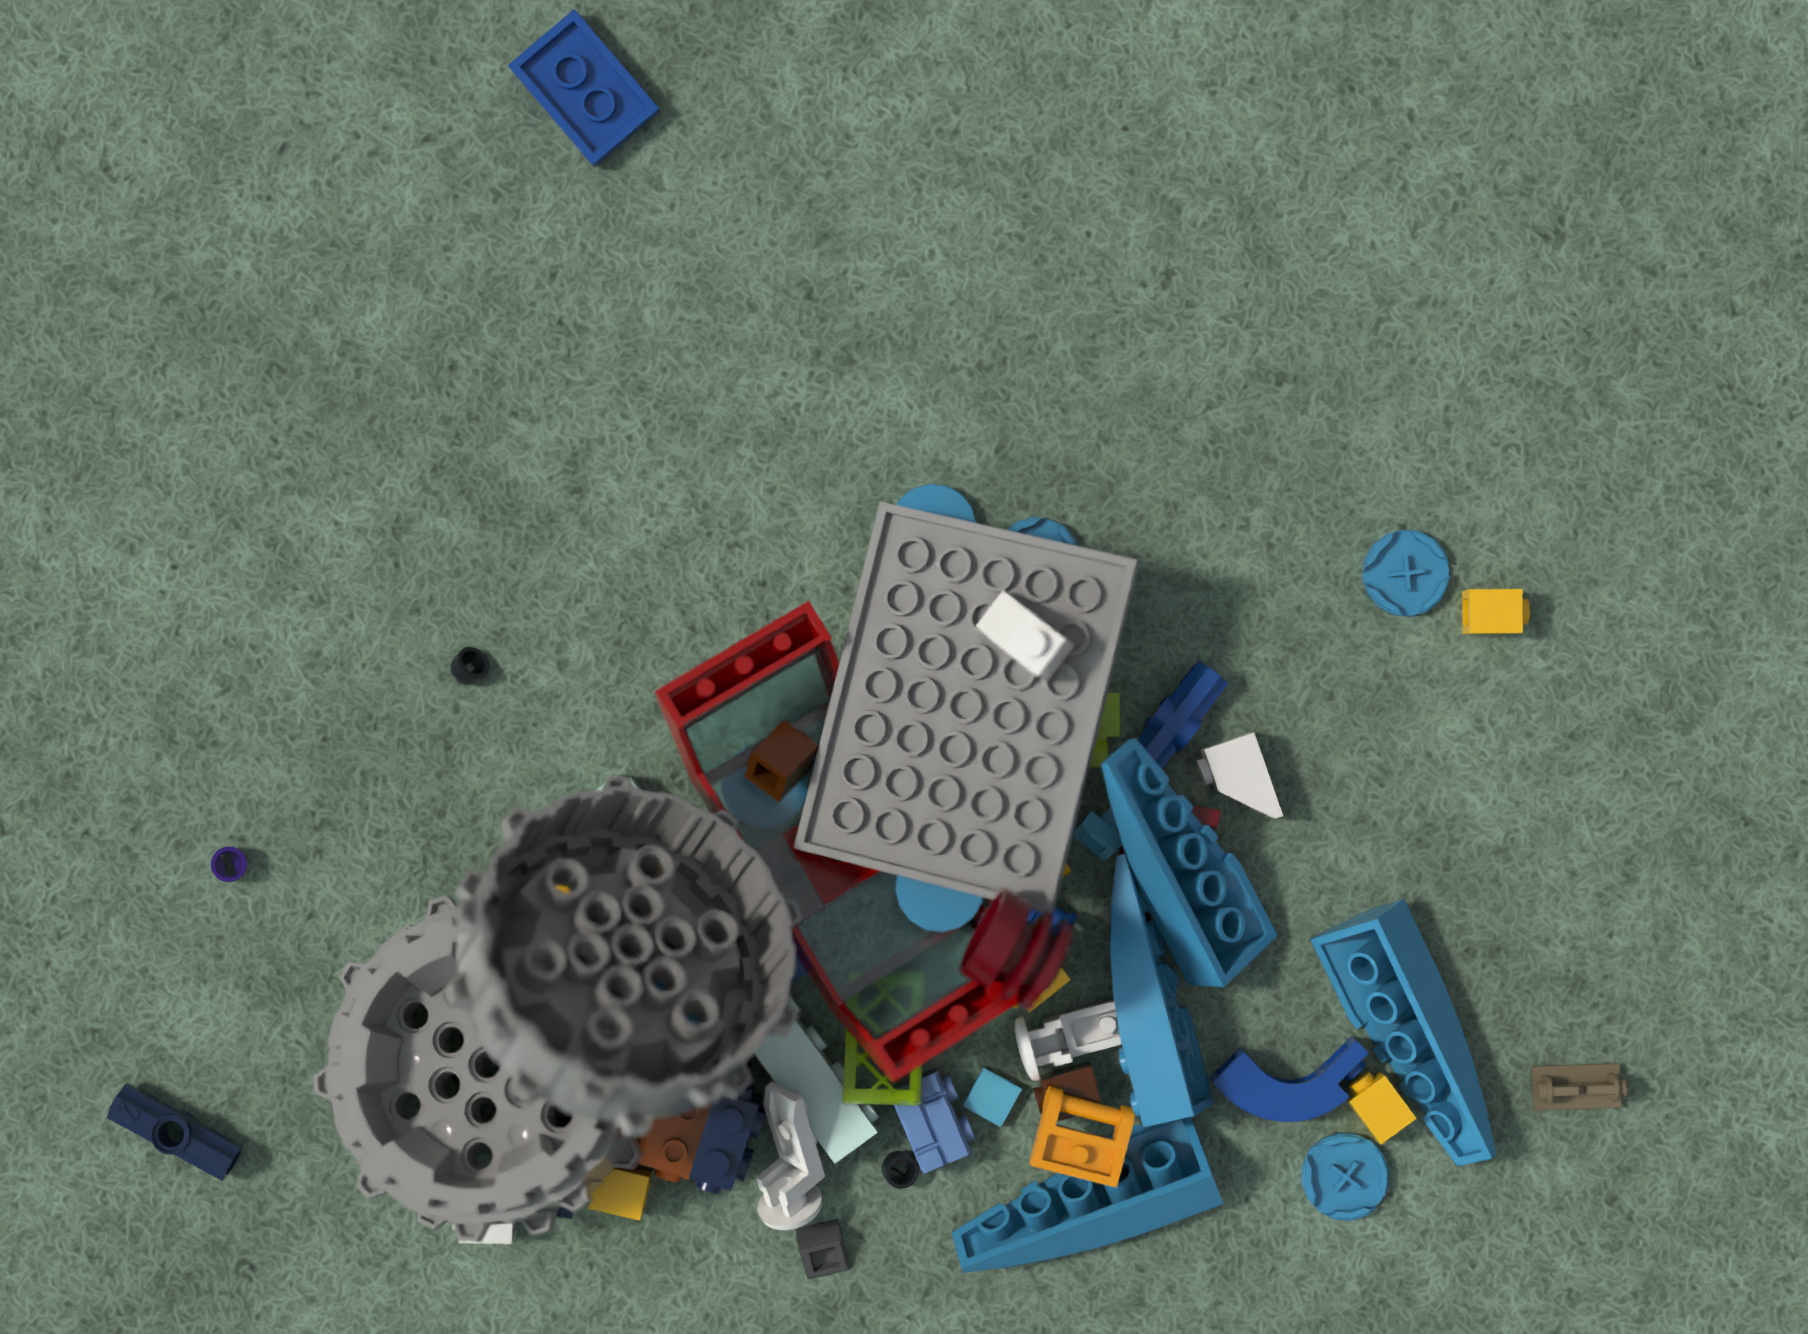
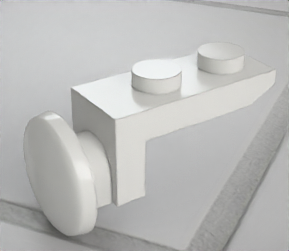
(1067, 1036)
(790, 1182)

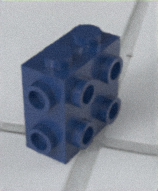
(722, 1147)

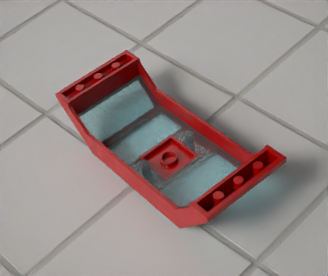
(871, 964)

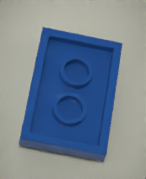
(584, 88)

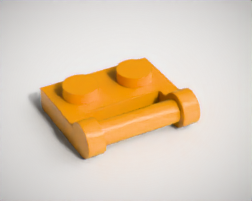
(1077, 1151)

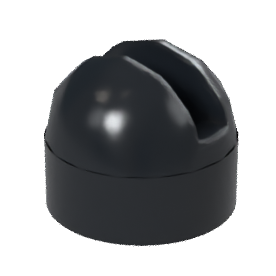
(477, 660)
(895, 1177)

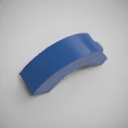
(1289, 1098)

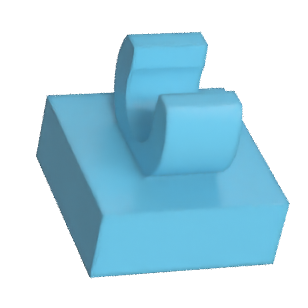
(1098, 834)

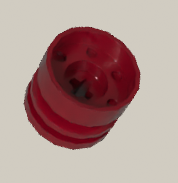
(1018, 950)

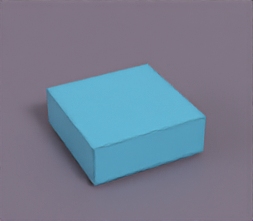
(992, 1096)

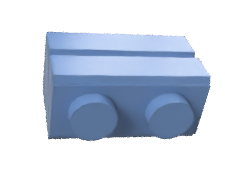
(934, 1126)

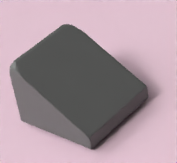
(822, 1248)

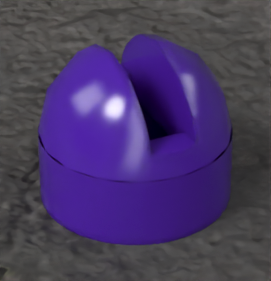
(238, 861)

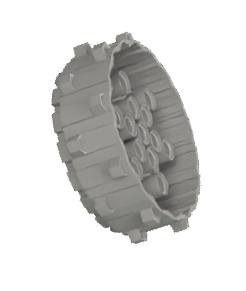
(687, 880)
(431, 1159)

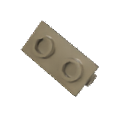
(1577, 1086)

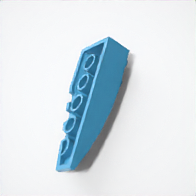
(1184, 875)
(1401, 1000)
(1154, 1032)
(1159, 1184)

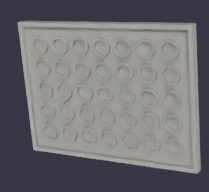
(940, 742)

